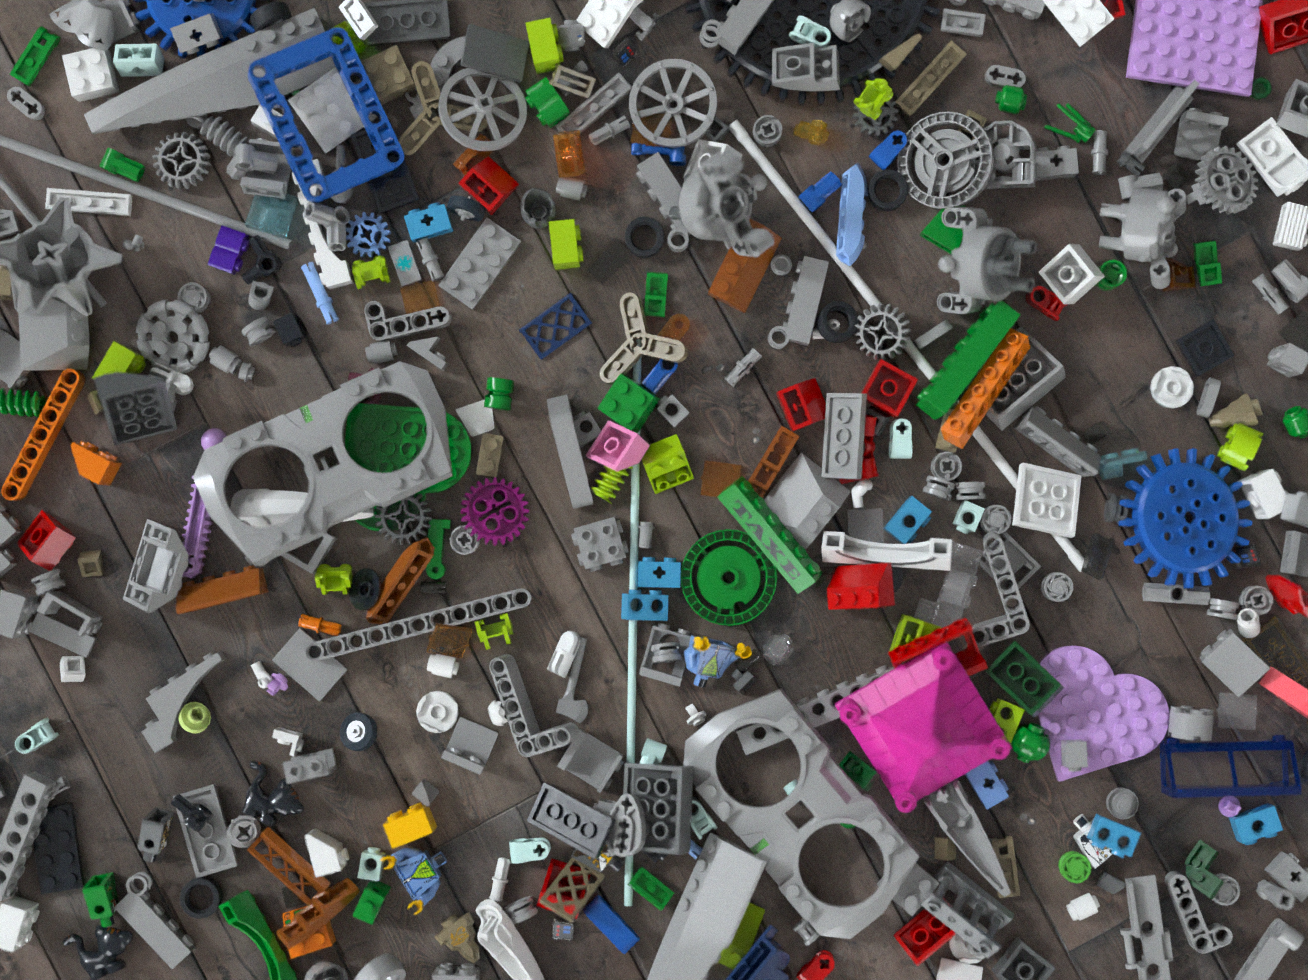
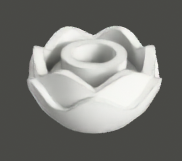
(497, 713)

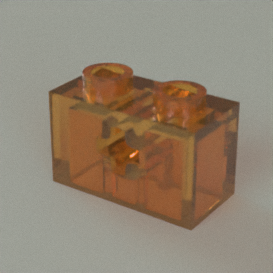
(569, 153)

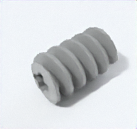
(221, 135)

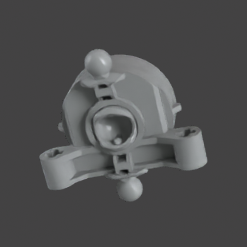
(1147, 229)

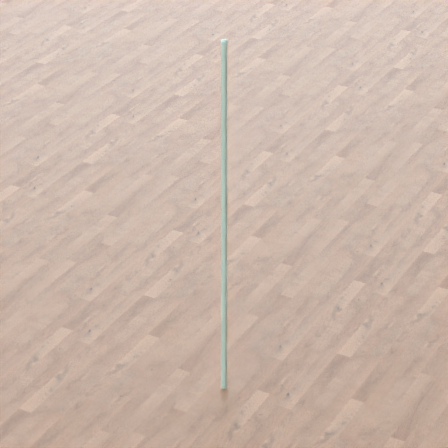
(632, 639)

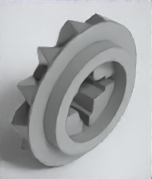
(242, 840)

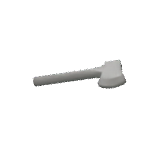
(567, 705)

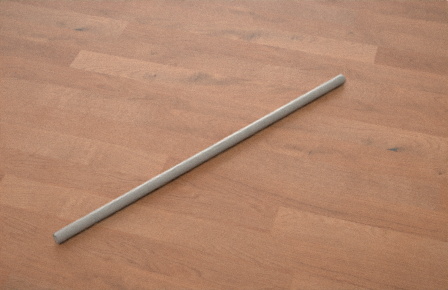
(141, 191)

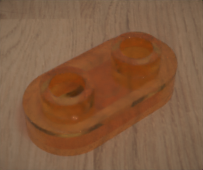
(671, 332)

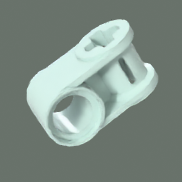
(809, 32)
(900, 444)
(39, 734)
(701, 820)
(525, 849)

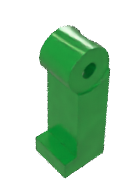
(436, 534)

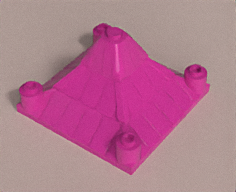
(923, 725)

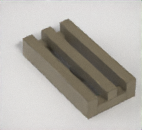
(556, 75)

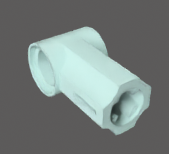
(652, 752)

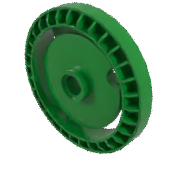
(711, 581)

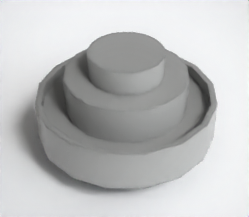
(1122, 803)

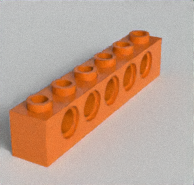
(985, 388)

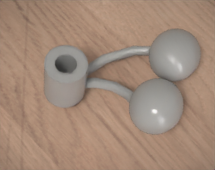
(129, 245)

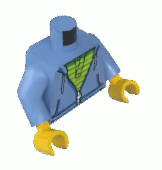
(711, 657)
(418, 873)

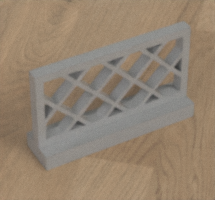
(1161, 122)

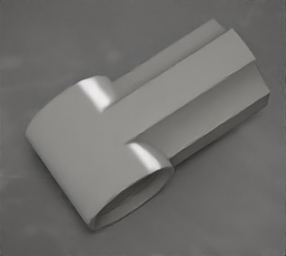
(1129, 183)
(1295, 284)

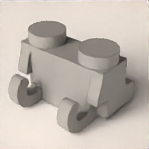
(643, 21)

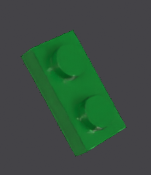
(651, 888)

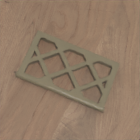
(558, 907)

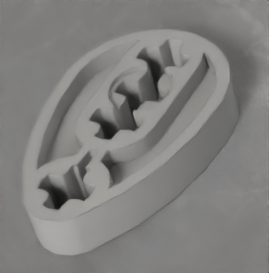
(637, 831)

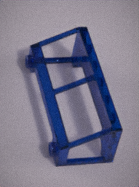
(1277, 742)

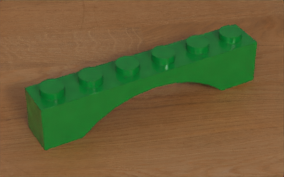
(245, 915)

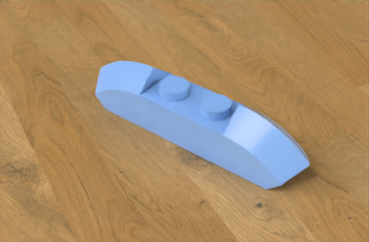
(850, 224)

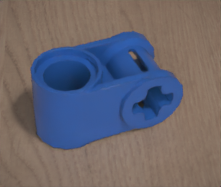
(886, 152)

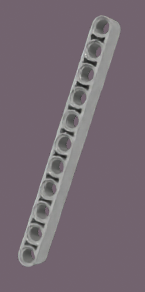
(408, 625)

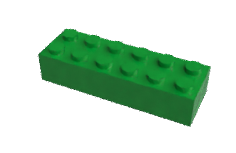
(967, 360)

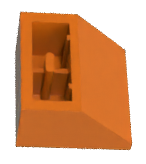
(94, 464)

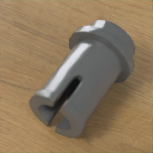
(1129, 163)

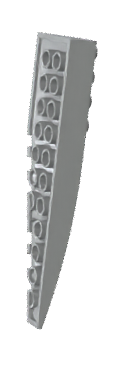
(212, 80)
(708, 911)

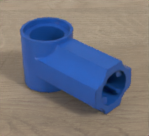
(816, 195)
(658, 377)

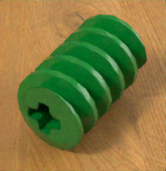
(21, 404)

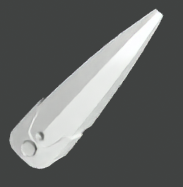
(273, 507)
(505, 943)

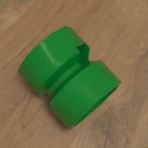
(1114, 273)
(499, 393)

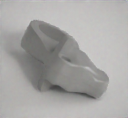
(383, 968)

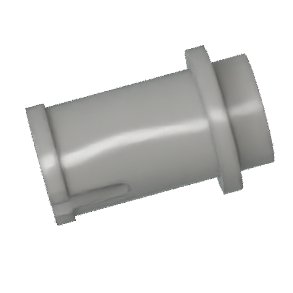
(645, 534)

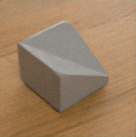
(425, 792)

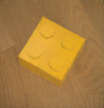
(409, 825)

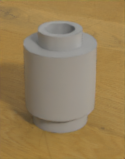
(571, 188)
(381, 352)
(225, 359)

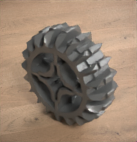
(403, 526)

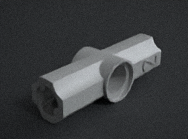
(1162, 593)

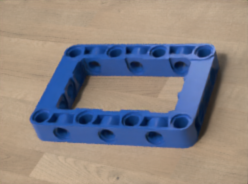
(364, 100)

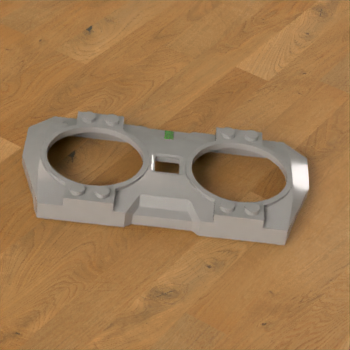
(341, 489)
(824, 791)

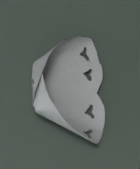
(87, 17)

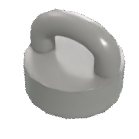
(197, 121)

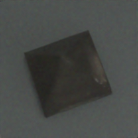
(826, 576)

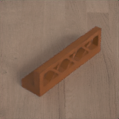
(292, 859)

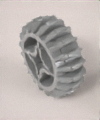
(181, 169)
(873, 329)

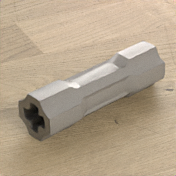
(1278, 896)

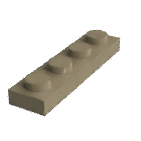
(930, 78)

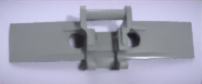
(1156, 942)

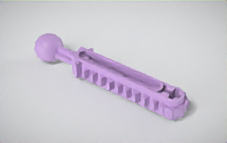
(198, 516)

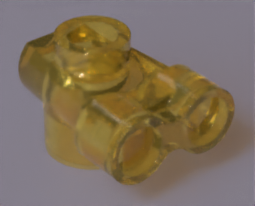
(815, 132)

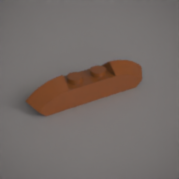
(400, 581)

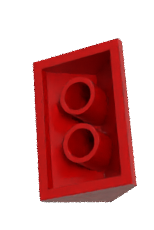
(923, 936)

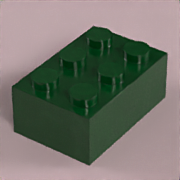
(1024, 679)

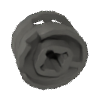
(1113, 510)

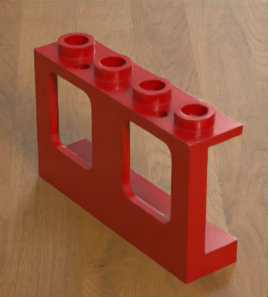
(969, 658)

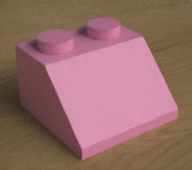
(617, 447)

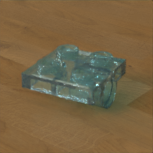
(272, 214)
(1111, 464)

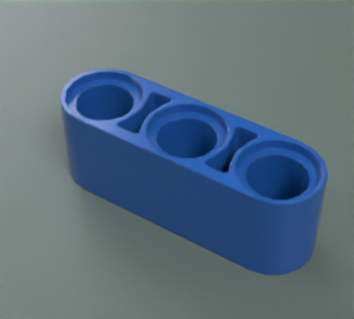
(611, 924)

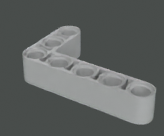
(569, 451)
(1006, 593)
(524, 712)

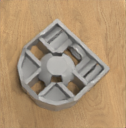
(1022, 169)

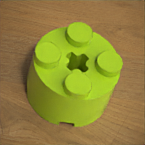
(1241, 446)

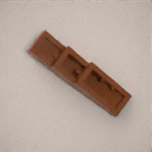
(772, 460)
(324, 908)

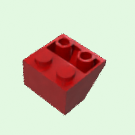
(488, 184)
(802, 404)

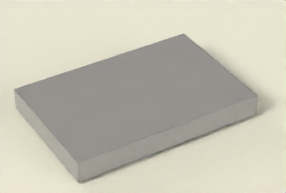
(314, 676)

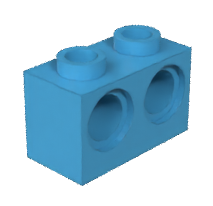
(644, 609)
(1114, 833)

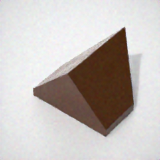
(1180, 276)

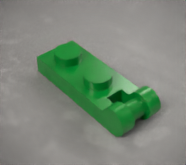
(34, 56)

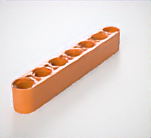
(34, 440)

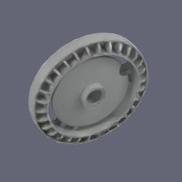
(958, 170)

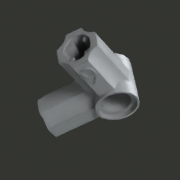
(249, 159)
(333, 220)

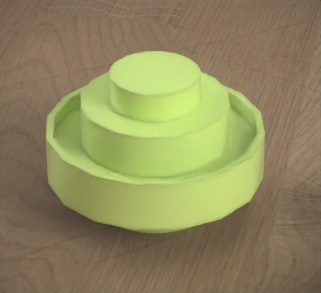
(194, 717)

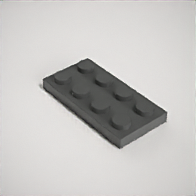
(408, 21)

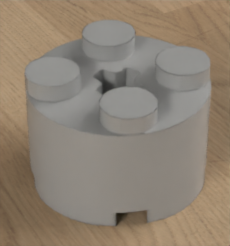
(1191, 723)

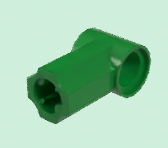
(118, 164)

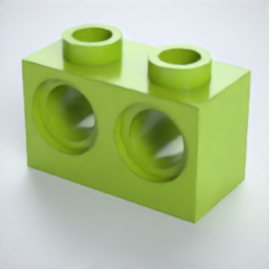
(1009, 724)

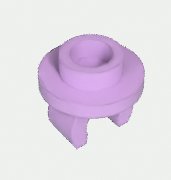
(278, 682)
(1229, 806)

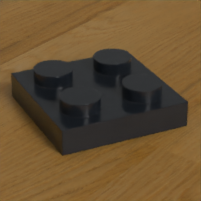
(1204, 348)

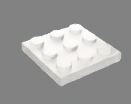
(328, 110)
(1047, 500)

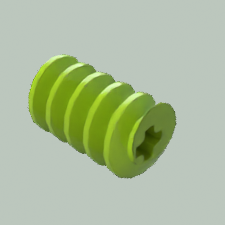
(609, 483)

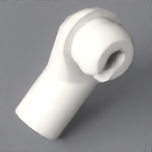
(833, 323)
(859, 490)
(261, 674)

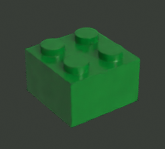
(628, 403)

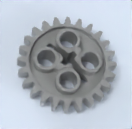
(1226, 180)

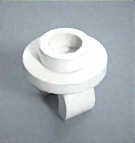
(696, 717)

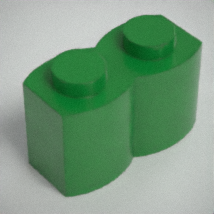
(547, 103)

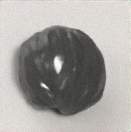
(537, 208)

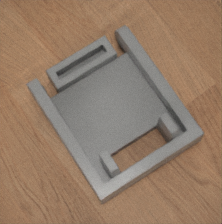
(1017, 558)

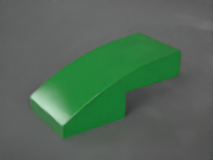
(1207, 263)
(655, 294)

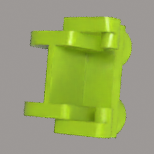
(873, 97)
(370, 270)
(334, 578)
(494, 629)

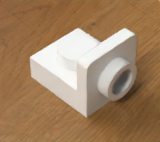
(288, 736)

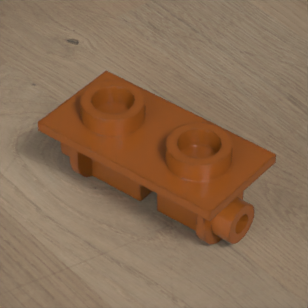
(471, 157)

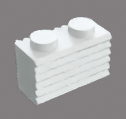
(1292, 227)

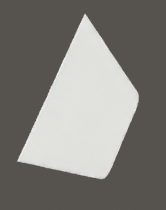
(476, 418)

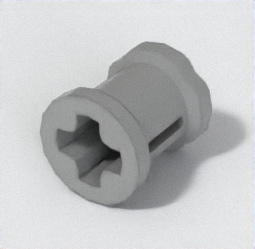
(803, 926)

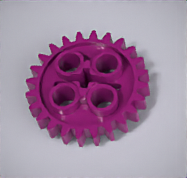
(504, 527)

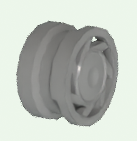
(767, 131)
(195, 295)
(258, 331)
(946, 466)
(970, 488)
(938, 490)
(995, 519)
(462, 541)
(48, 582)
(1057, 586)
(1256, 598)
(1223, 609)
(668, 655)
(1228, 892)
(521, 909)

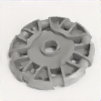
(160, 335)

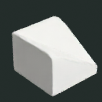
(72, 669)

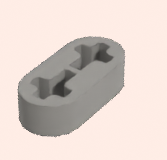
(1005, 72)
(23, 107)
(933, 334)
(1208, 397)

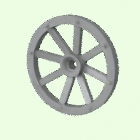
(672, 98)
(480, 111)

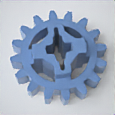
(360, 238)

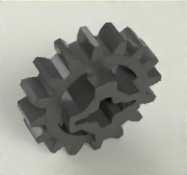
(876, 127)

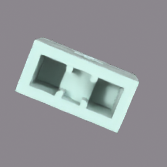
(138, 60)

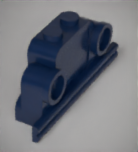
(763, 960)

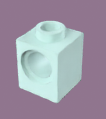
(976, 512)
(365, 871)

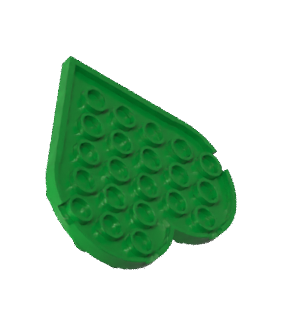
(392, 438)

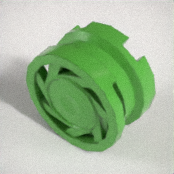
(1074, 867)

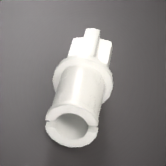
(500, 879)

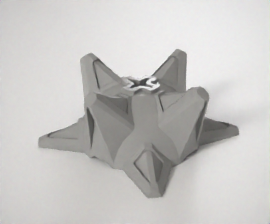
(54, 262)

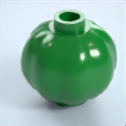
(1030, 742)

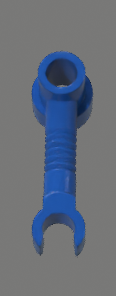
(676, 157)

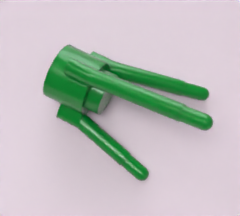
(1082, 129)

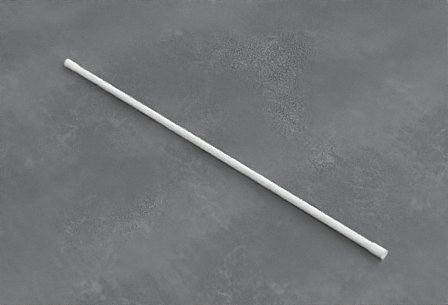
(744, 138)

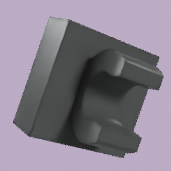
(744, 681)

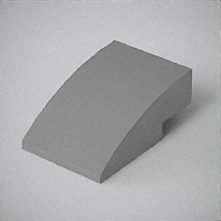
(806, 67)

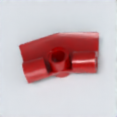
(869, 466)
(1288, 594)

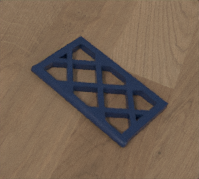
(572, 331)

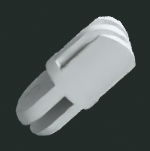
(182, 381)
(564, 653)

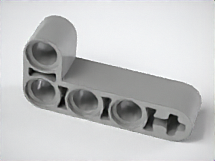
(409, 319)
(1192, 910)
(1270, 951)

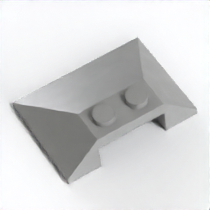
(54, 338)
(805, 499)
(156, 568)

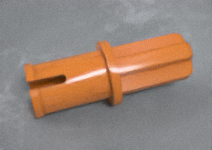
(319, 625)

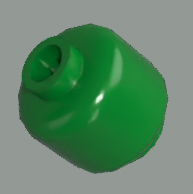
(1011, 99)
(1296, 421)

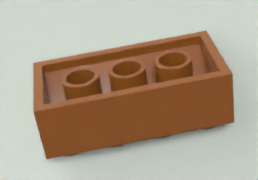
(741, 275)
(221, 590)

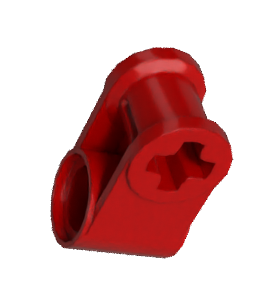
(1049, 305)
(814, 970)

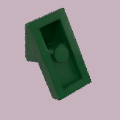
(859, 771)

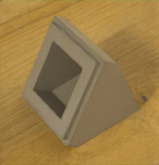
(944, 848)

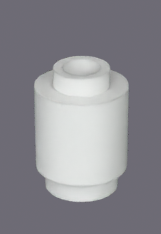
(1248, 623)
(442, 665)
(1083, 907)

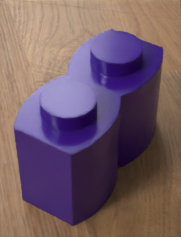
(229, 250)

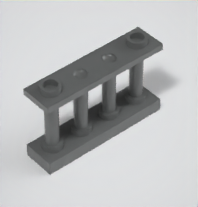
(978, 899)

